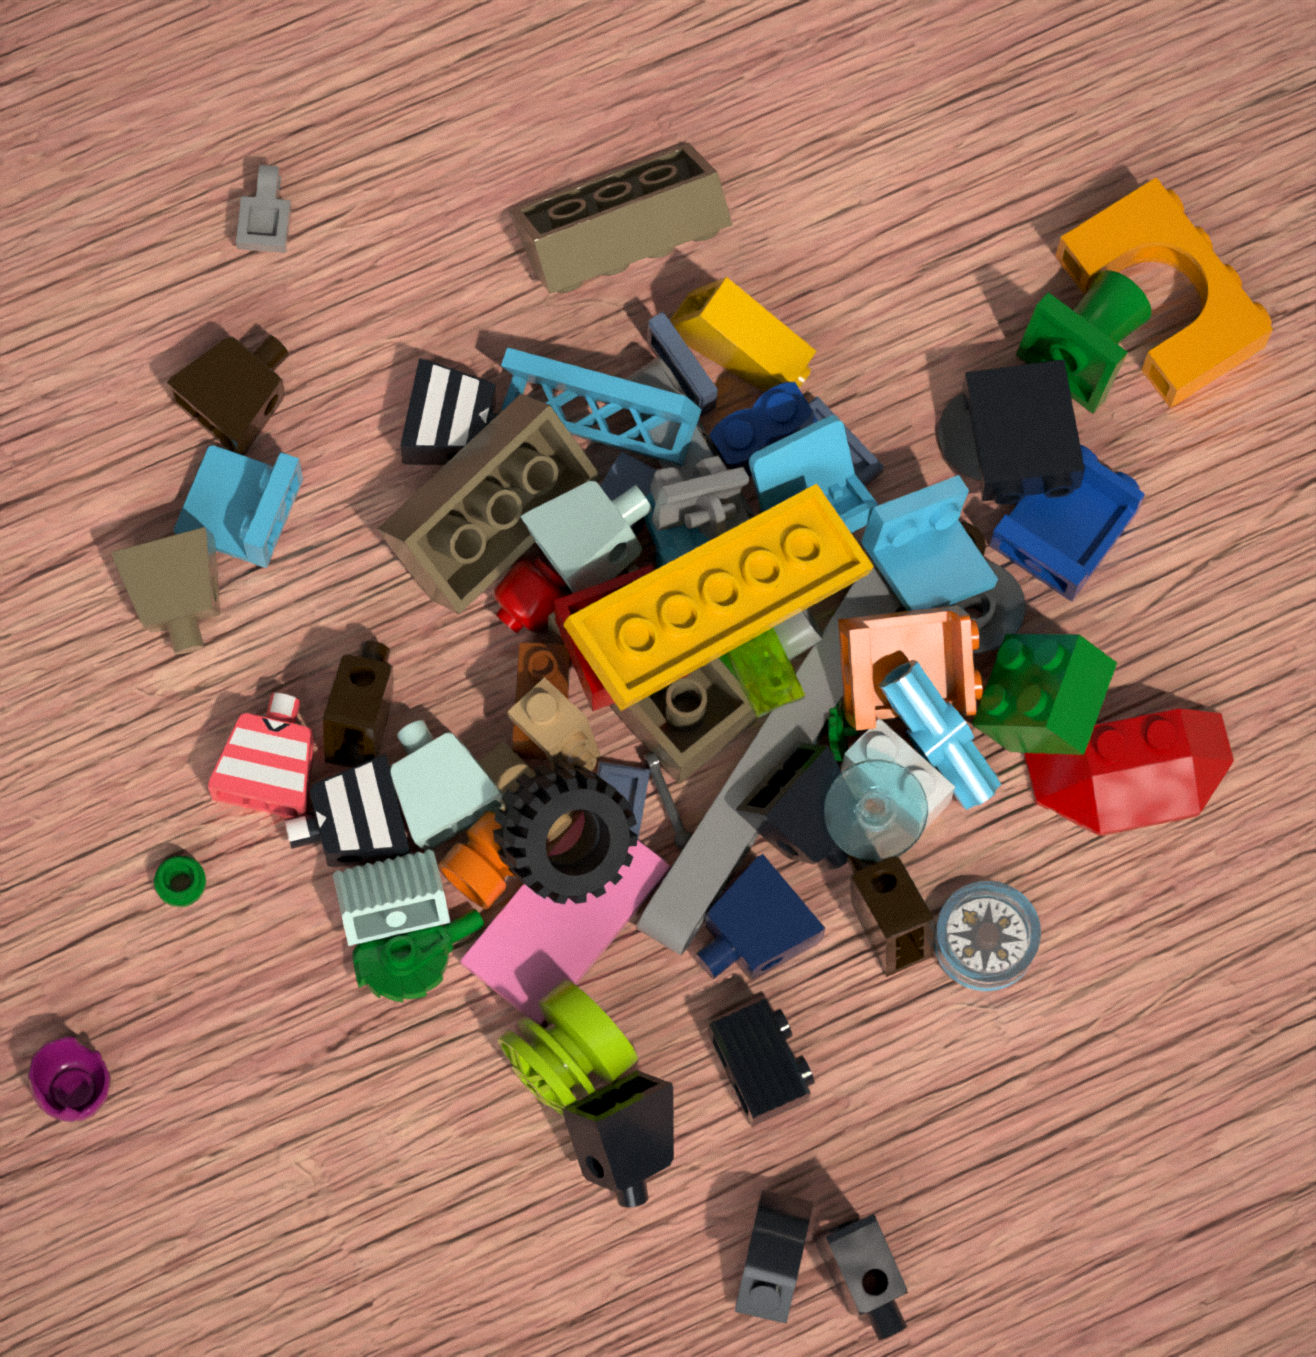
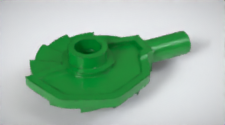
(412, 961)

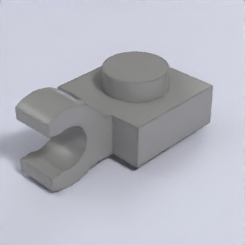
(264, 218)

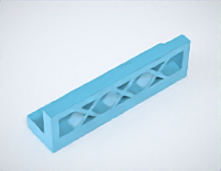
(612, 391)

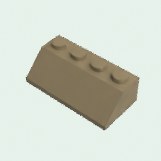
(622, 218)

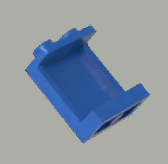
(1070, 535)

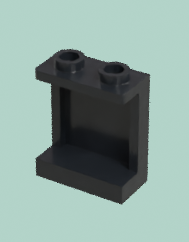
(1024, 431)

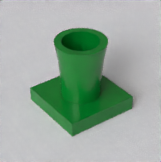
(1087, 335)

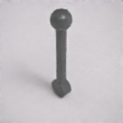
(682, 836)

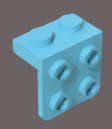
(811, 457)

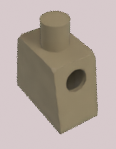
(173, 585)

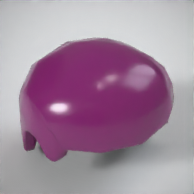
(68, 1080)

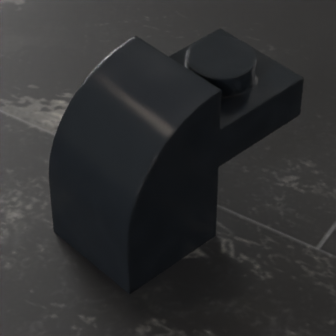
(774, 1256)

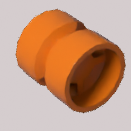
(476, 866)

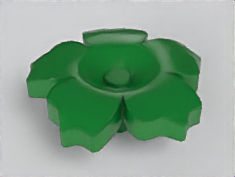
(838, 731)

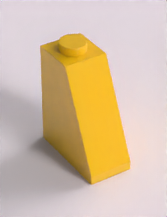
(742, 336)

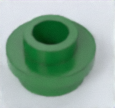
(178, 866)

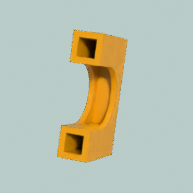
(1153, 228)

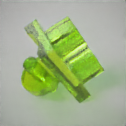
(765, 673)

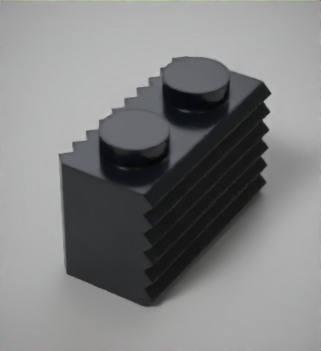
(761, 1062)

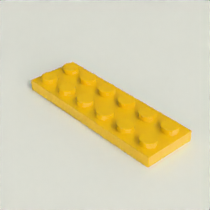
(717, 596)

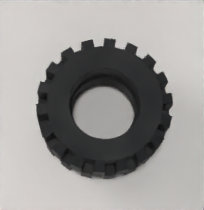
(595, 855)

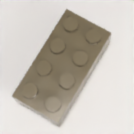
(468, 515)
(687, 718)

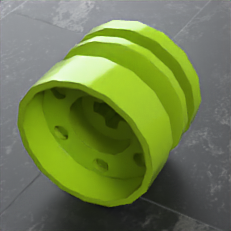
(568, 1049)

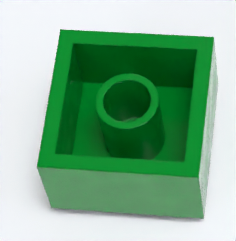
(1044, 693)

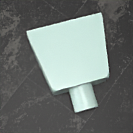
(588, 533)
(441, 786)

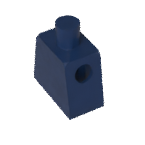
(758, 924)

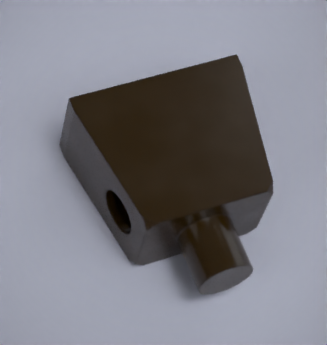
(232, 390)
(358, 706)
(891, 913)

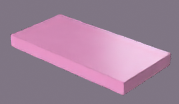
(543, 942)

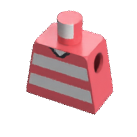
(267, 761)

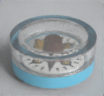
(987, 936)

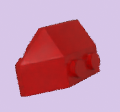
(1136, 772)

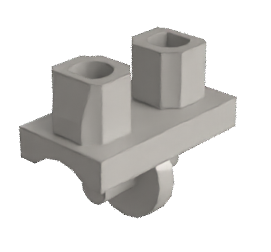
(698, 502)

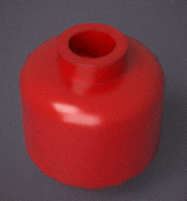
(528, 595)

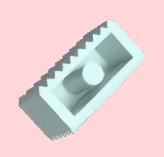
(391, 897)

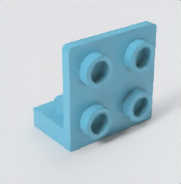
(241, 502)
(926, 548)

